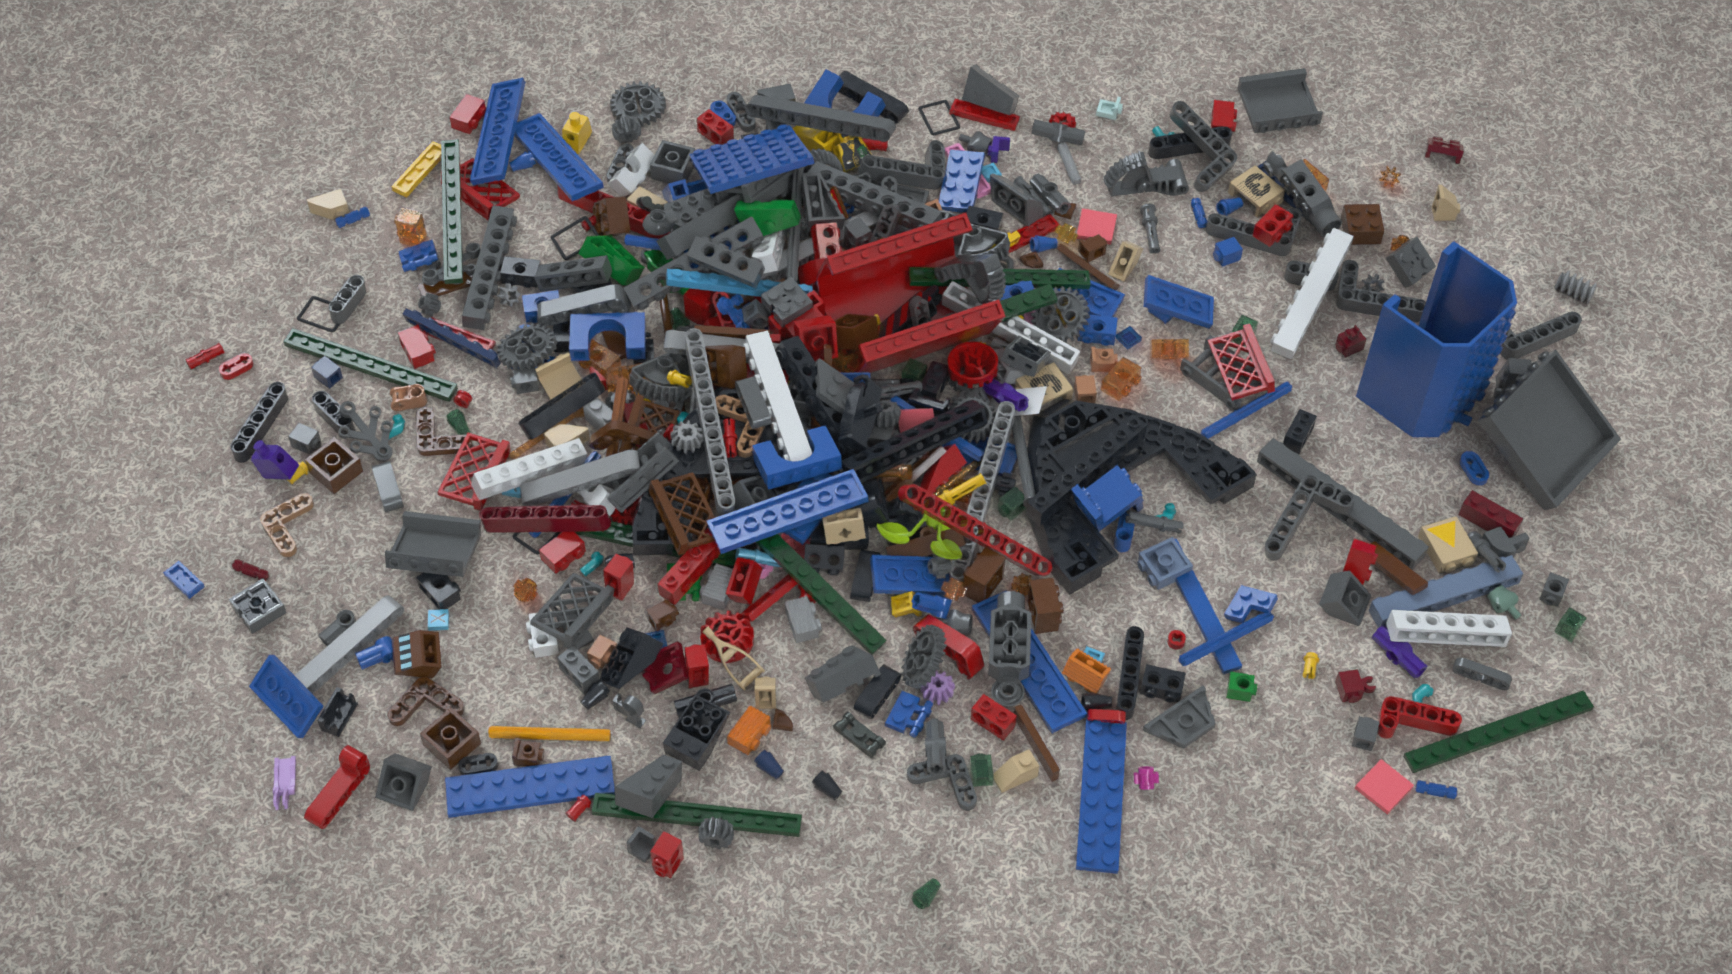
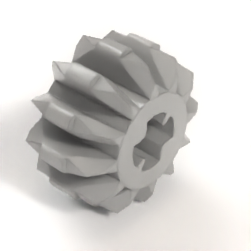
(687, 437)

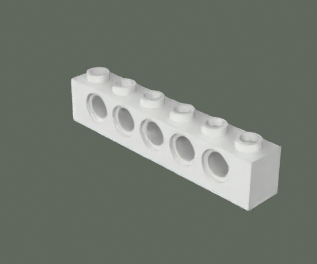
(771, 250)
(528, 468)
(1448, 628)

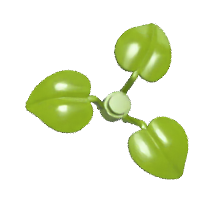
(899, 534)

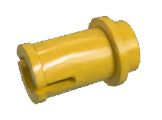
(675, 377)
(301, 470)
(1311, 660)

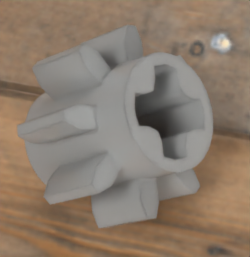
(514, 295)

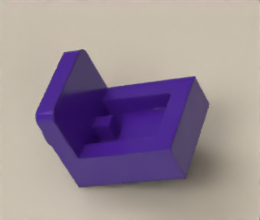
(998, 143)

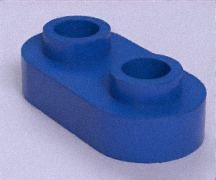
(722, 110)
(1475, 469)

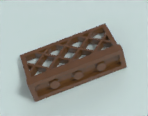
(638, 412)
(668, 512)

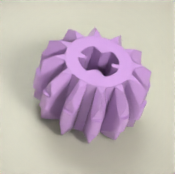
(942, 693)

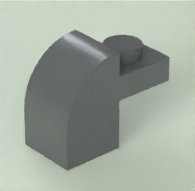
(1503, 545)

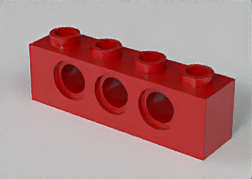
(687, 570)

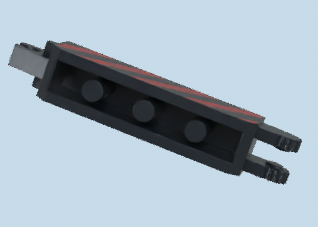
(901, 318)

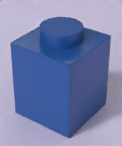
(1227, 251)

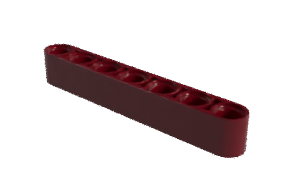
(545, 518)

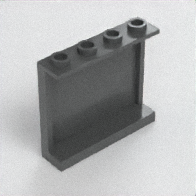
(1278, 101)
(434, 544)

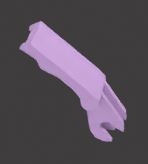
(284, 780)

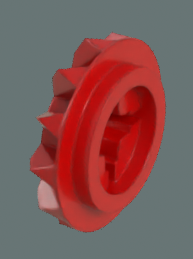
(1070, 120)

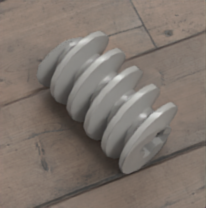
(1575, 286)

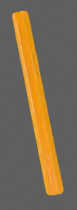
(548, 733)

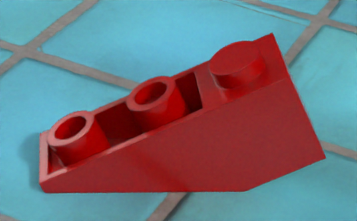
(943, 468)

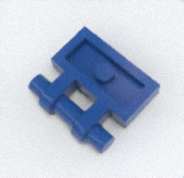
(418, 255)
(902, 712)

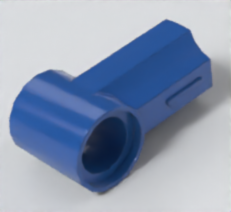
(1123, 534)
(935, 605)
(380, 652)

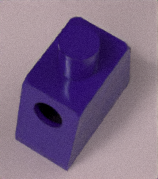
(273, 461)

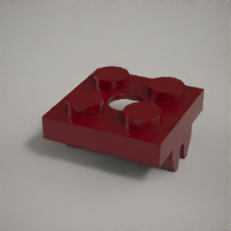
(1450, 148)
(655, 672)

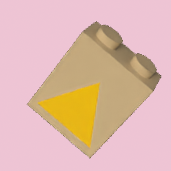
(1448, 545)

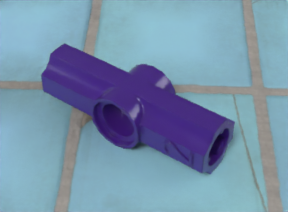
(1006, 392)
(1399, 652)

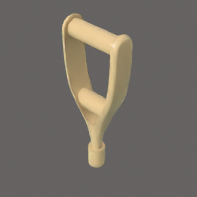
(728, 654)

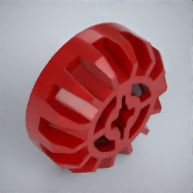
(974, 358)
(736, 634)

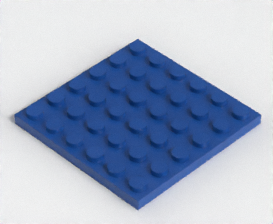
(750, 158)

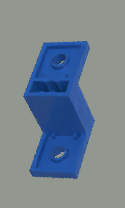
(1108, 497)

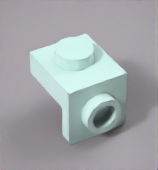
(1109, 109)

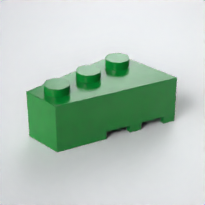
(769, 216)
(624, 265)

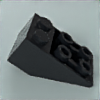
(630, 657)
(696, 732)

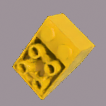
(817, 138)

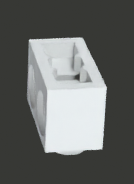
(538, 637)

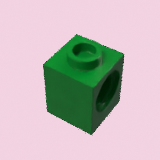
(1240, 679)

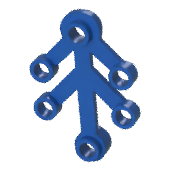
(726, 306)

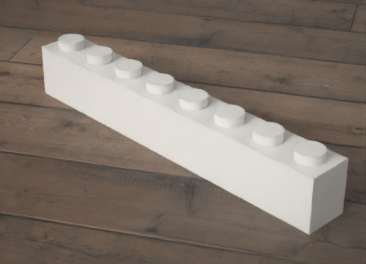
(1311, 294)
(1063, 355)
(777, 397)

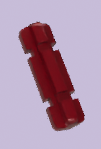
(250, 570)

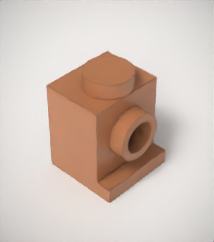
(1102, 360)
(600, 651)

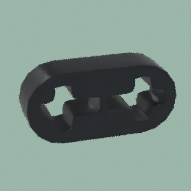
(478, 764)

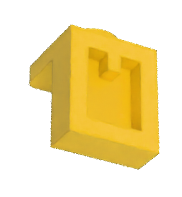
(902, 605)

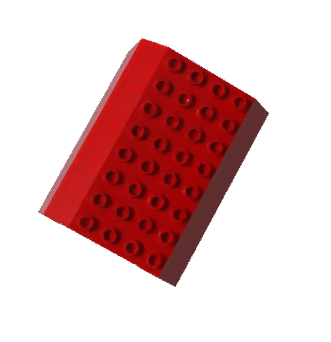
(876, 282)

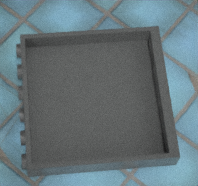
(1549, 429)

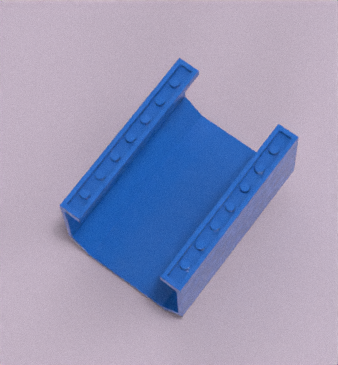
(1439, 369)

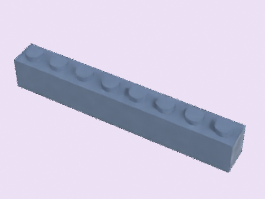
(1448, 590)

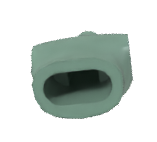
(1504, 600)

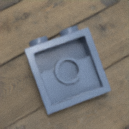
(1164, 563)

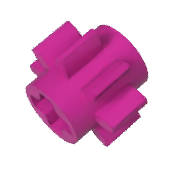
(1146, 777)

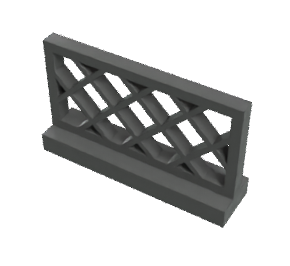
(578, 627)

